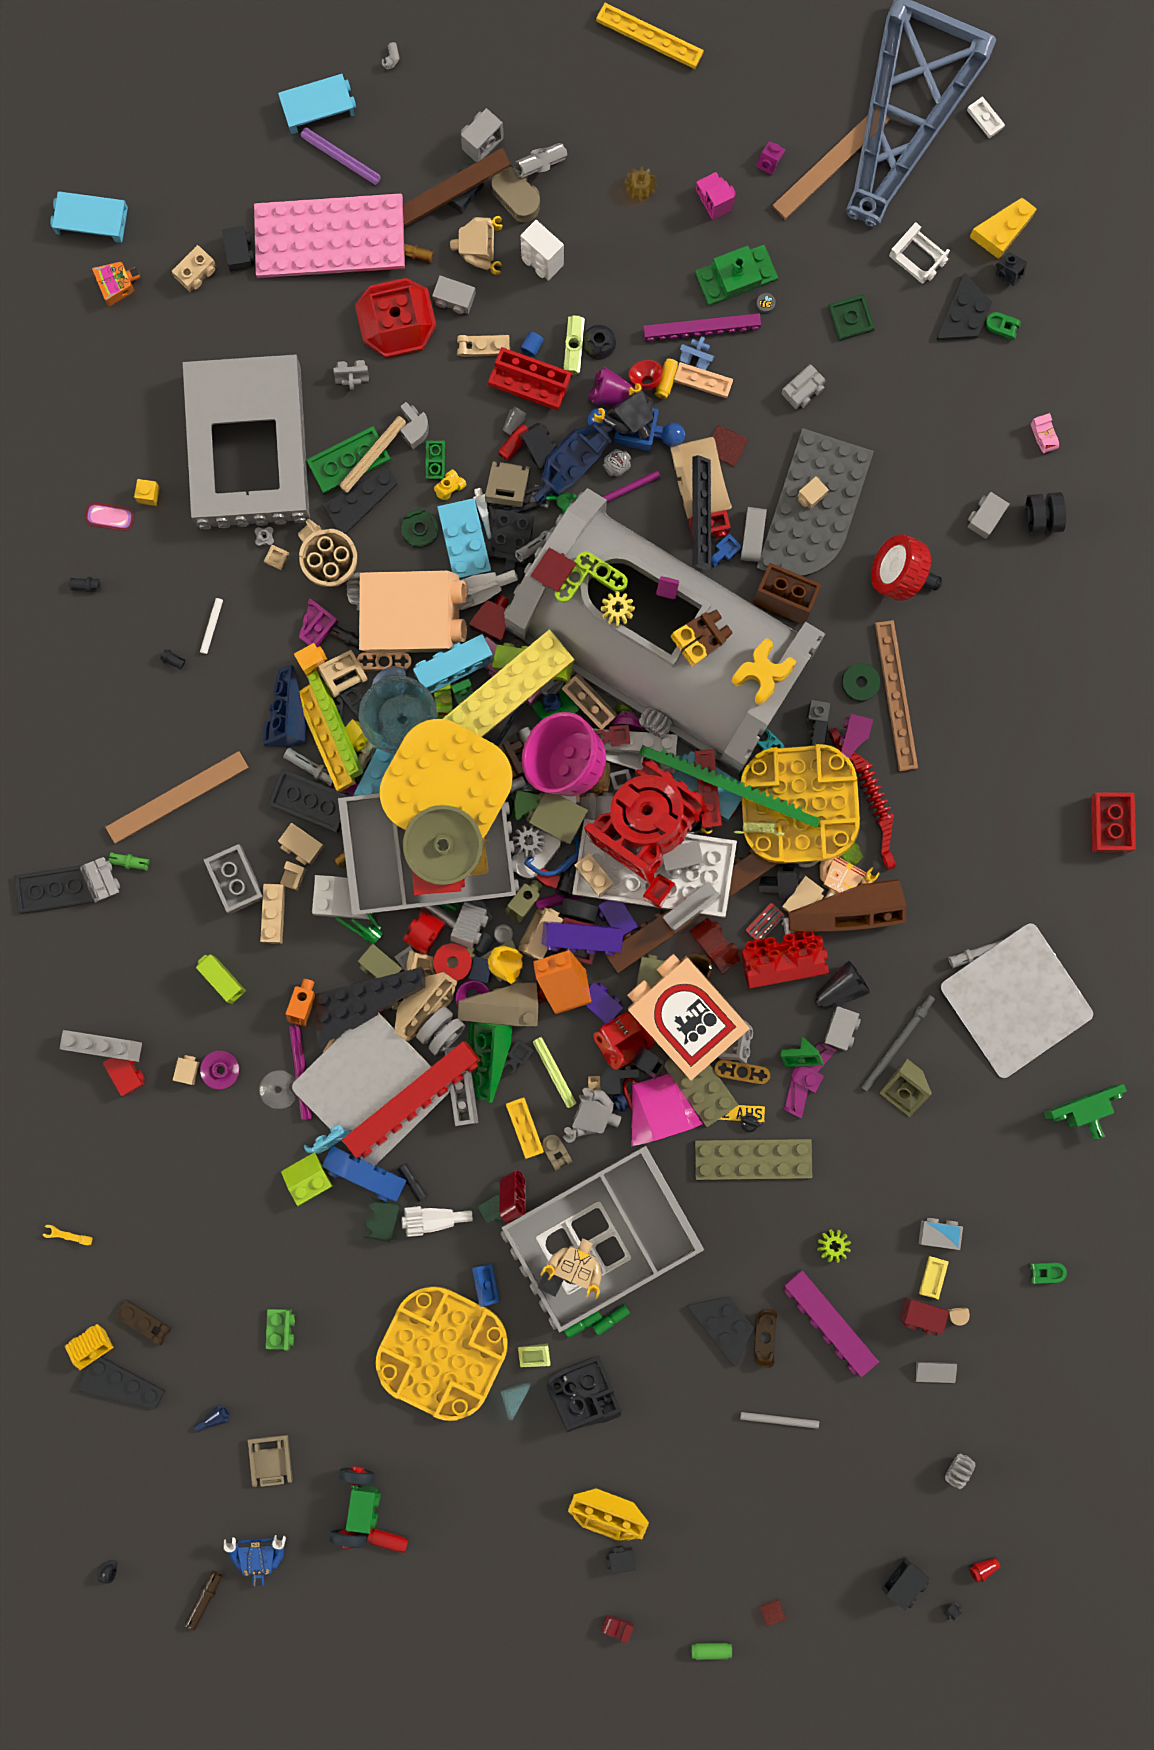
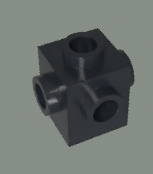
(1011, 268)

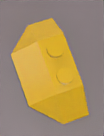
(608, 1515)

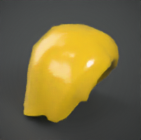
(505, 963)

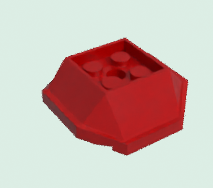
(398, 334)

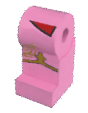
(1045, 433)

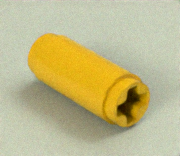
(669, 371)

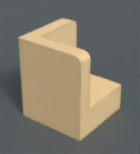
(293, 875)

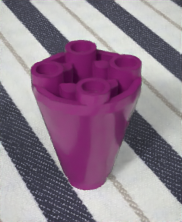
(609, 388)

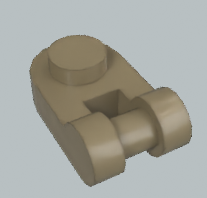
(551, 1146)

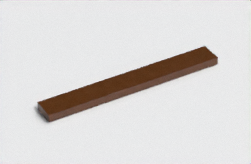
(455, 186)

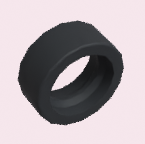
(578, 910)

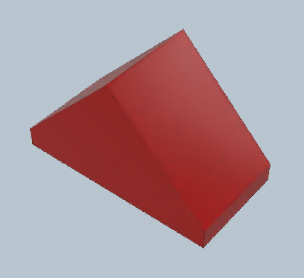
(658, 891)

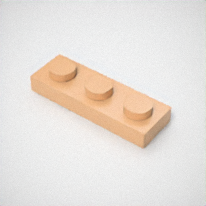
(703, 380)

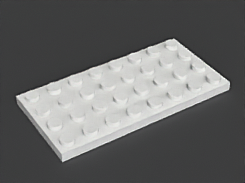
(629, 888)

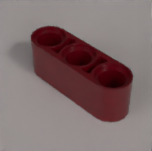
(512, 1196)

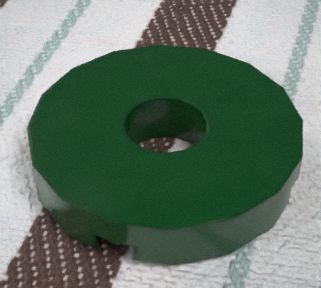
(419, 539)
(864, 671)

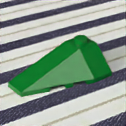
(491, 1045)

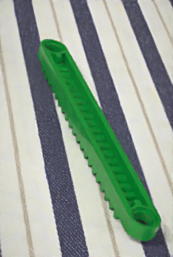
(719, 781)

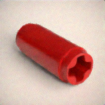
(512, 444)
(387, 1540)

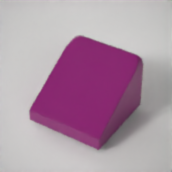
(667, 587)

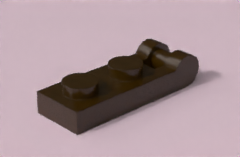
(142, 1322)

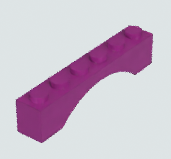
(856, 732)

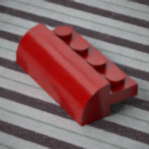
(530, 379)

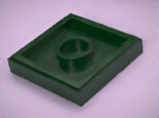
(851, 317)

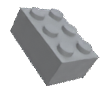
(234, 879)

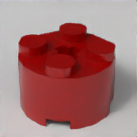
(424, 932)

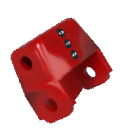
(622, 1039)

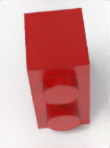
(124, 1075)

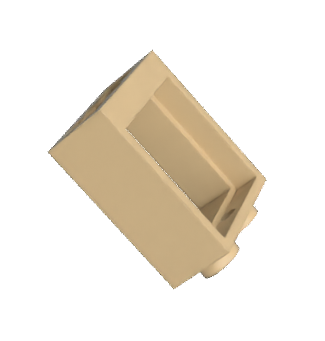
(532, 938)

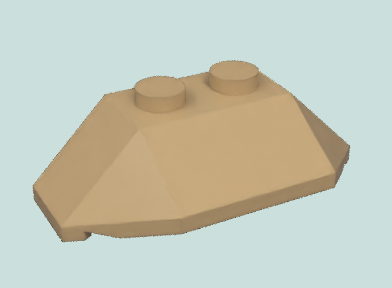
(422, 1005)

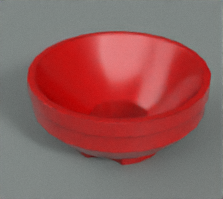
(646, 370)

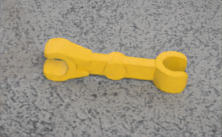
(85, 1240)

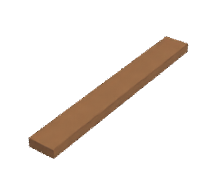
(825, 168)
(896, 696)
(177, 797)

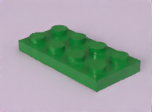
(338, 461)

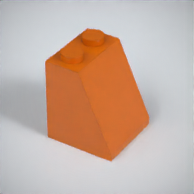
(563, 981)

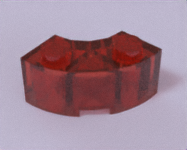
(712, 941)

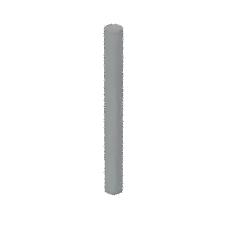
(779, 1420)

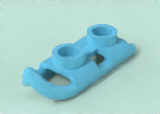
(324, 1143)

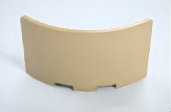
(682, 462)

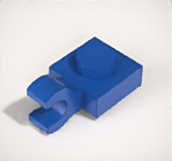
(726, 548)

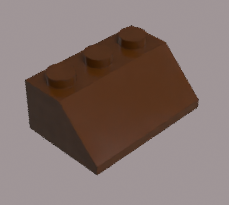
(787, 593)

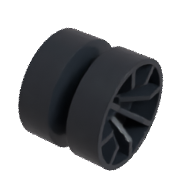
(1045, 513)

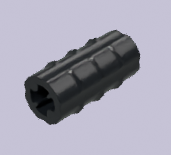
(566, 881)

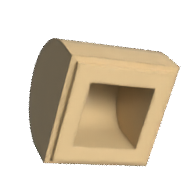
(959, 1315)

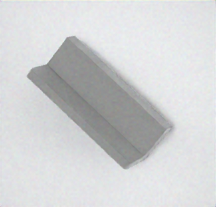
(691, 907)

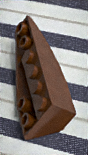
(853, 909)

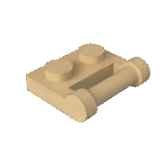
(340, 667)

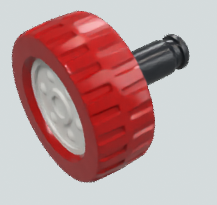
(903, 568)

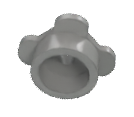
(268, 540)

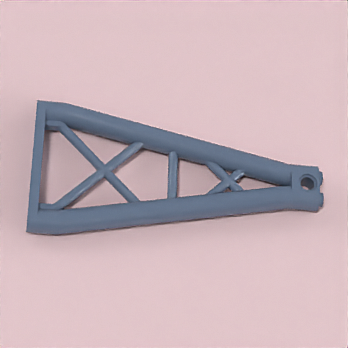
(979, 54)

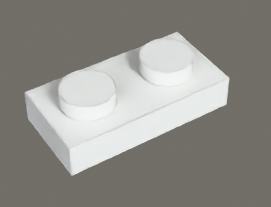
(985, 117)

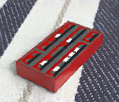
(765, 922)

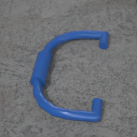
(563, 867)

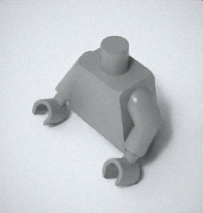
(592, 1115)

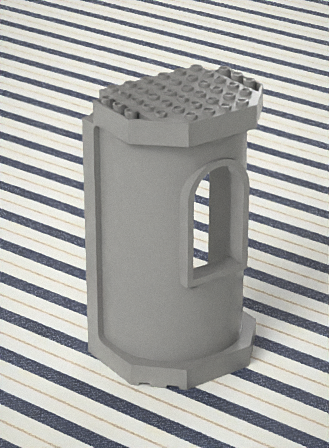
(699, 699)

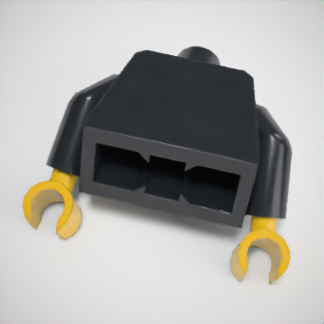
(630, 414)

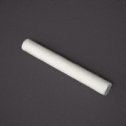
(211, 626)

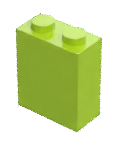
(220, 978)

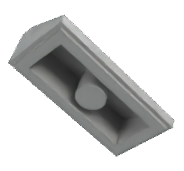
(936, 1372)

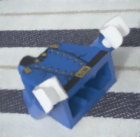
(256, 1556)

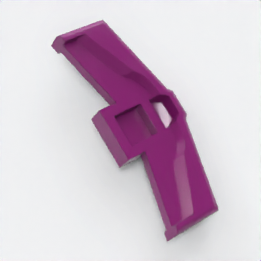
(805, 1079)

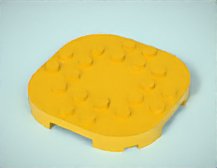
(445, 767)
(819, 782)
(441, 1353)

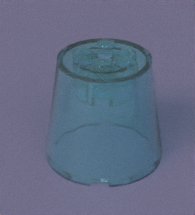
(386, 703)

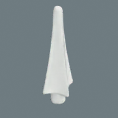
(482, 508)

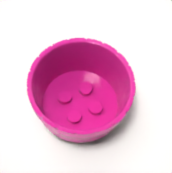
(563, 755)

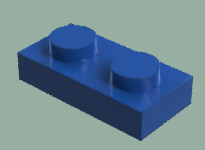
(485, 1285)

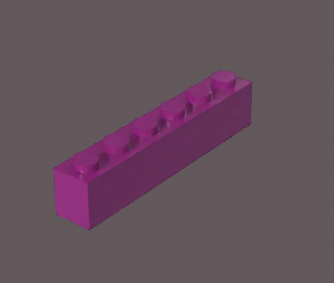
(833, 1326)

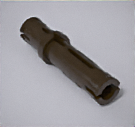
(203, 1600)

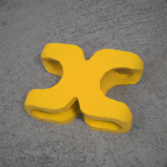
(763, 671)

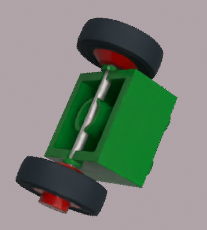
(361, 1508)

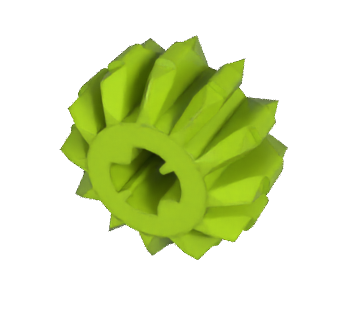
(829, 1251)

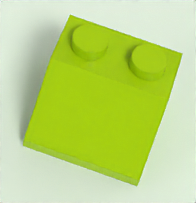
(306, 1179)

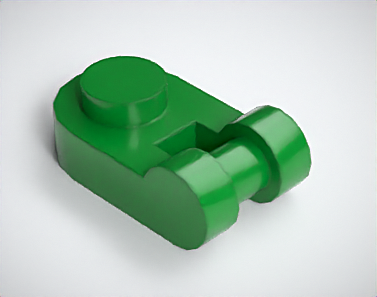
(997, 321)
(1054, 1272)

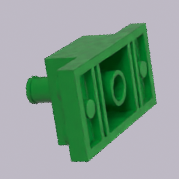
(736, 274)
(1088, 1109)

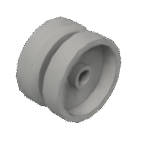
(440, 1031)

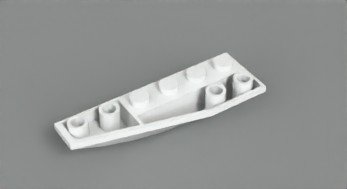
(629, 754)

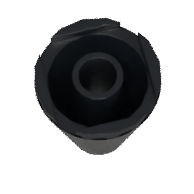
(842, 987)

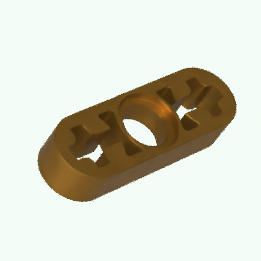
(728, 1064)

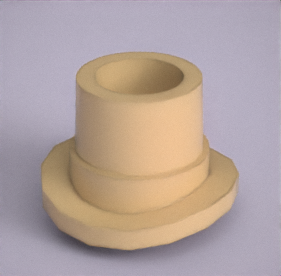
(310, 528)

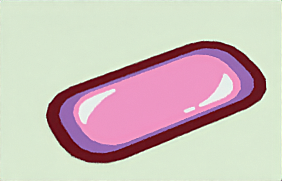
(109, 516)

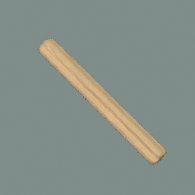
(372, 454)

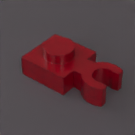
(618, 735)

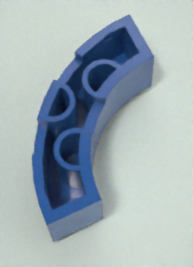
(364, 1174)

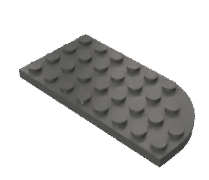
(811, 538)

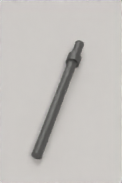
(920, 1013)

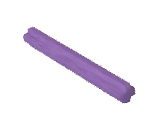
(340, 156)

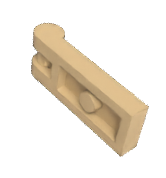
(482, 345)

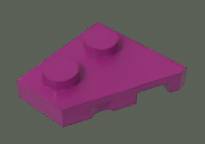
(316, 624)

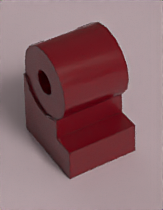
(617, 1628)

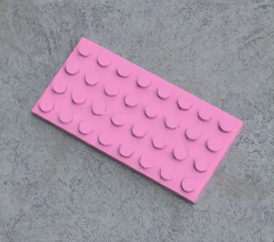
(329, 235)

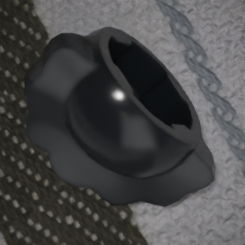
(749, 1122)
(107, 1572)

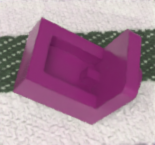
(770, 157)

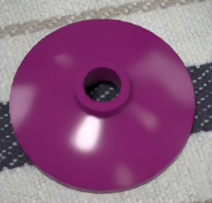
(212, 1063)

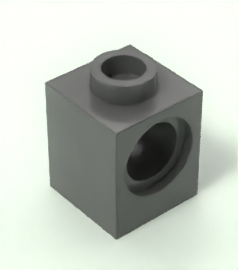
(817, 711)

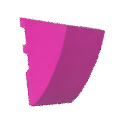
(660, 1110)

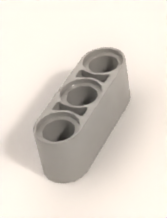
(753, 534)

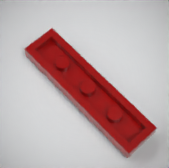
(710, 794)

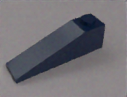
(287, 717)

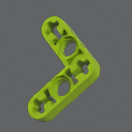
(584, 570)

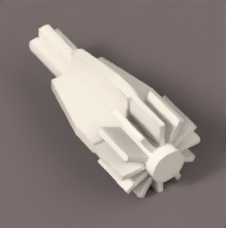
(484, 586)
(431, 1219)

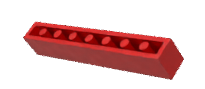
(411, 1100)

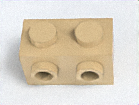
(194, 269)

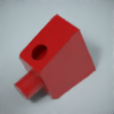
(491, 619)

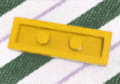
(524, 1128)

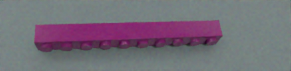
(700, 327)

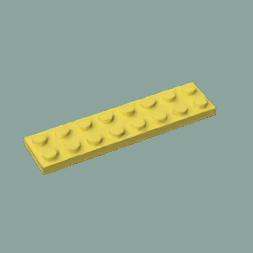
(512, 685)

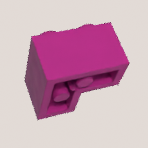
(716, 195)

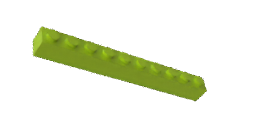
(335, 724)

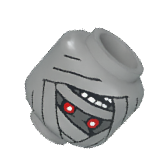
(617, 462)

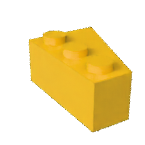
(1003, 228)

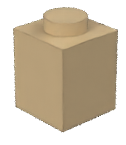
(812, 493)
(186, 1070)

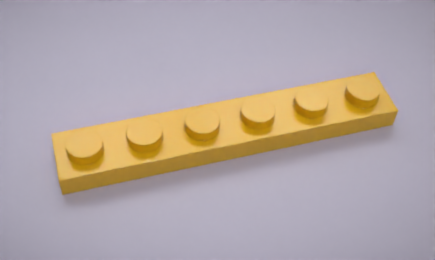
(649, 35)
(324, 740)

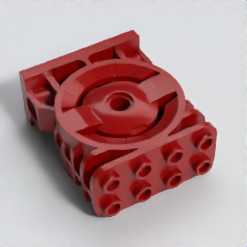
(638, 797)

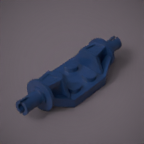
(572, 459)

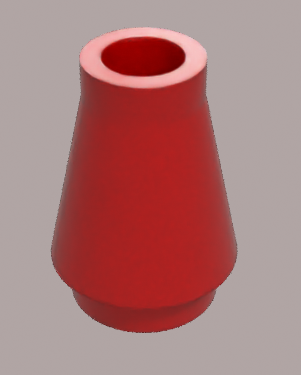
(984, 1569)

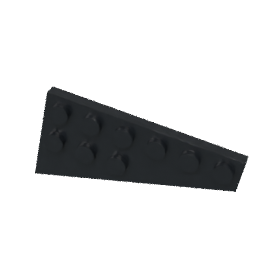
(357, 1003)

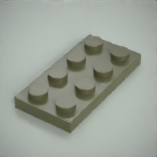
(704, 1092)

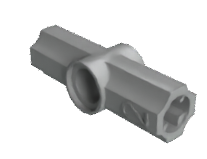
(540, 160)

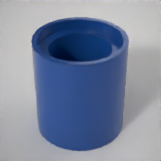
(532, 344)

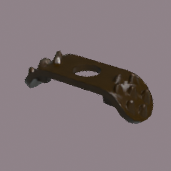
(764, 1352)

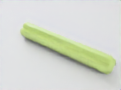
(554, 1072)

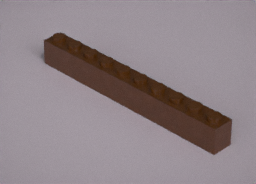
(658, 931)

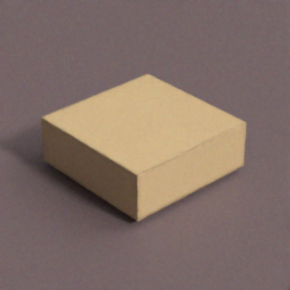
(276, 557)

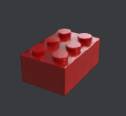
(1113, 822)

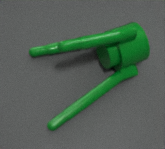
(563, 500)
(370, 933)

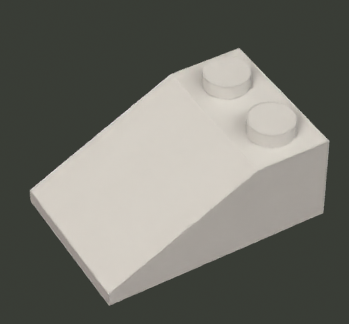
(333, 898)

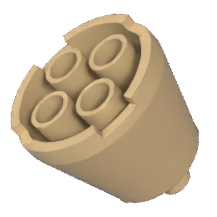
(321, 551)

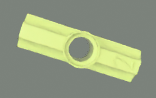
(574, 335)

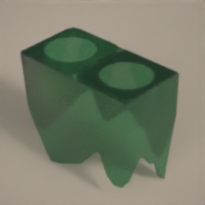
(383, 1220)

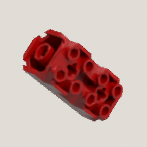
(793, 959)

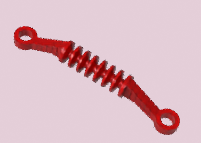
(885, 820)

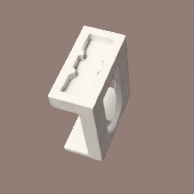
(915, 235)

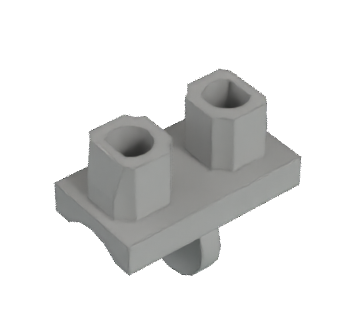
(351, 375)

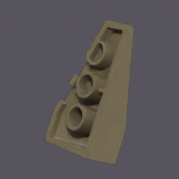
(506, 1006)

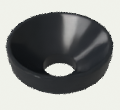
(599, 350)

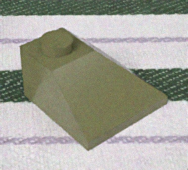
(907, 1088)

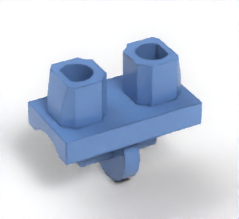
(688, 352)

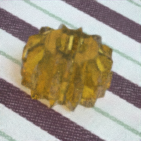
(643, 177)

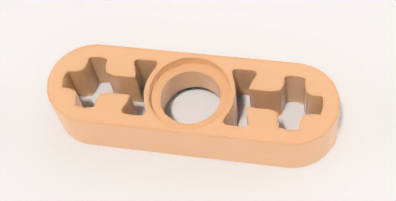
(398, 657)

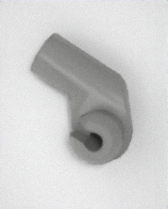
(390, 61)

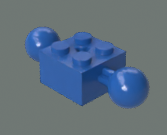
(671, 434)

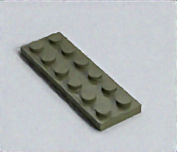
(753, 1159)

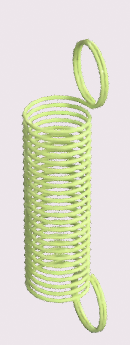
(759, 829)

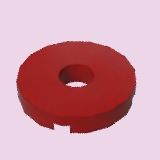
(457, 951)

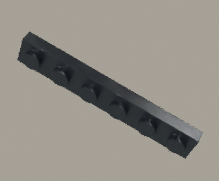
(701, 512)

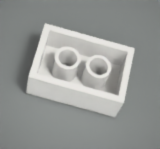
(542, 250)

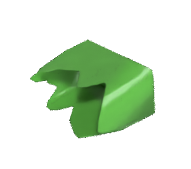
(523, 804)

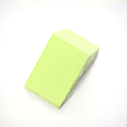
(534, 1355)

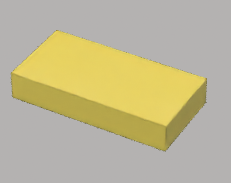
(933, 1277)

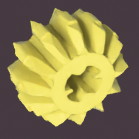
(617, 616)

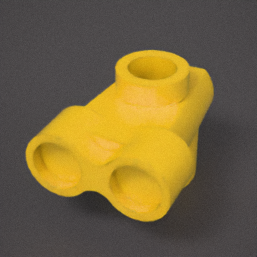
(449, 484)

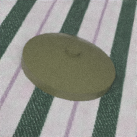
(442, 844)

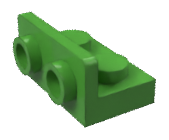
(279, 1329)

